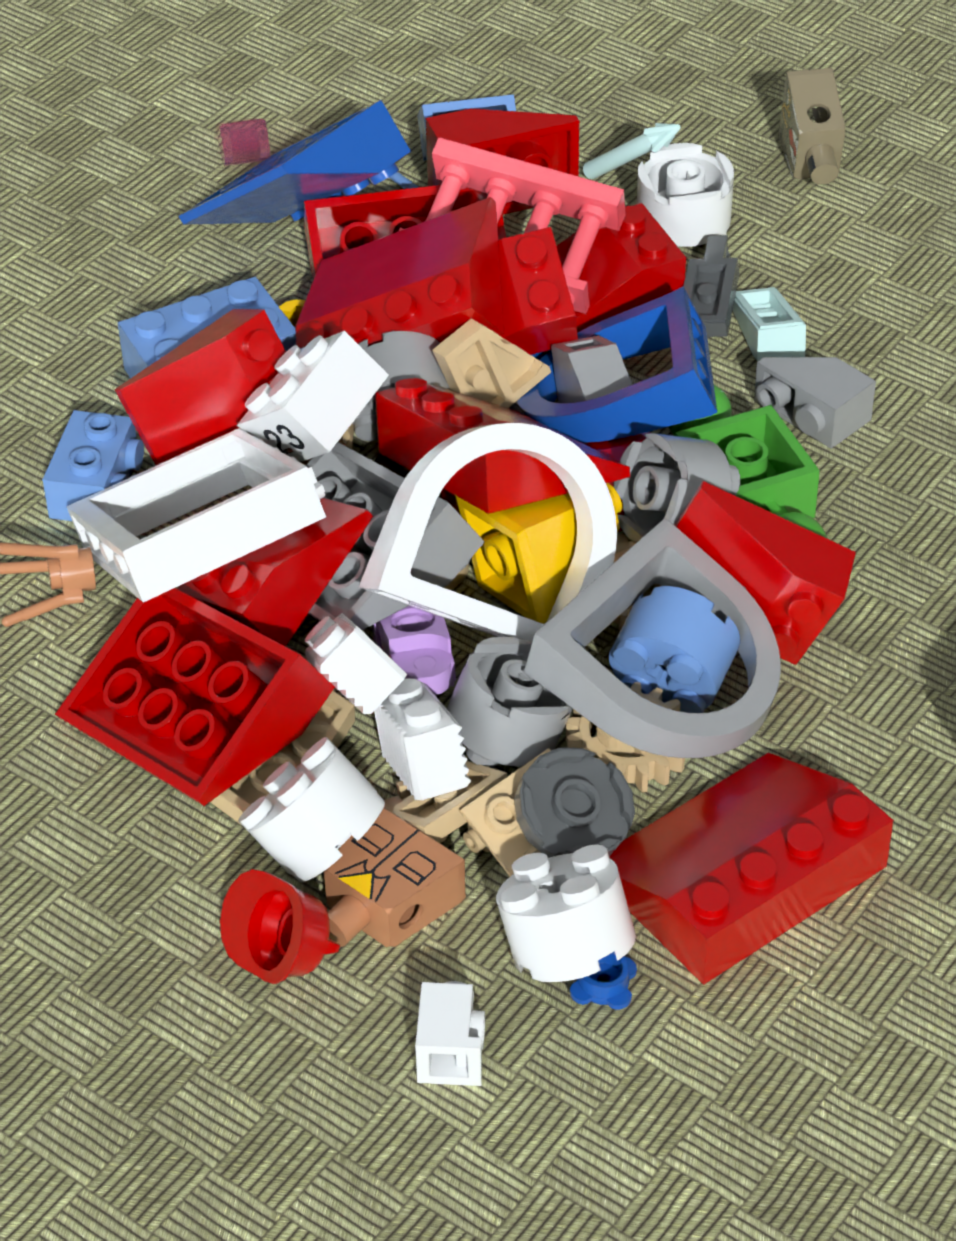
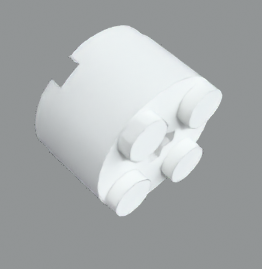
(687, 192)
(312, 811)
(565, 913)

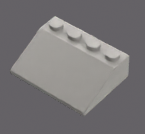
(360, 482)

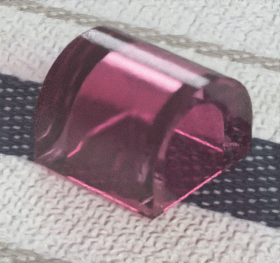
(243, 142)

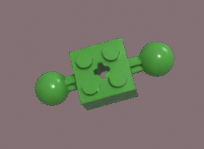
(769, 458)

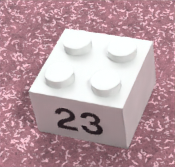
(313, 396)

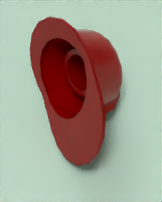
(274, 927)

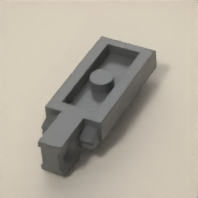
(713, 285)

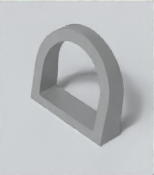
(583, 683)

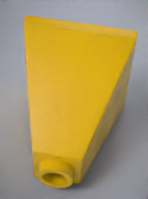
(527, 551)

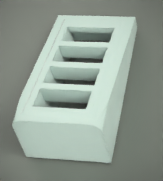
(769, 324)

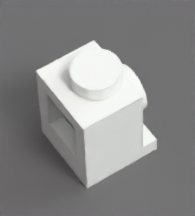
(449, 1035)

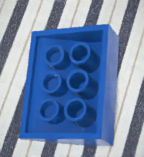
(310, 169)

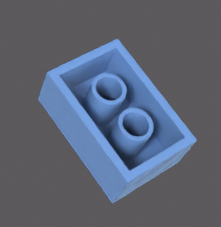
(159, 331)

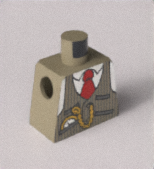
(810, 146)

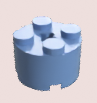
(675, 646)

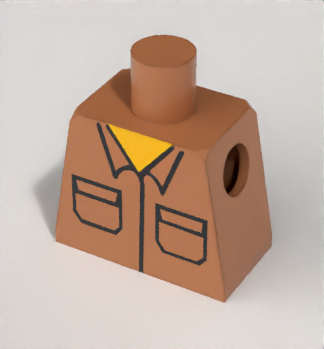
(391, 883)

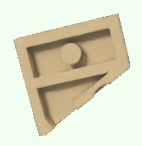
(487, 365)

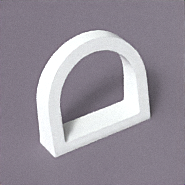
(397, 545)

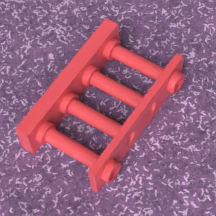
(533, 185)

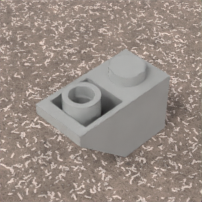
(588, 369)
(816, 395)

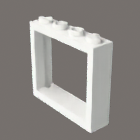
(279, 503)

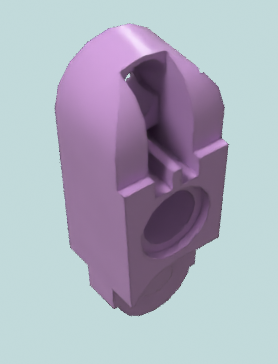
(418, 646)

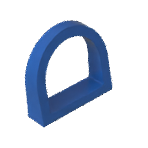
(655, 403)

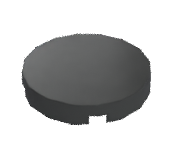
(573, 803)

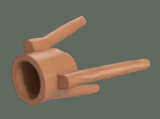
(67, 568)

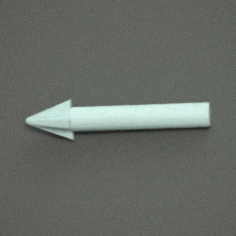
(651, 140)

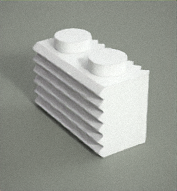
(352, 662)
(421, 741)

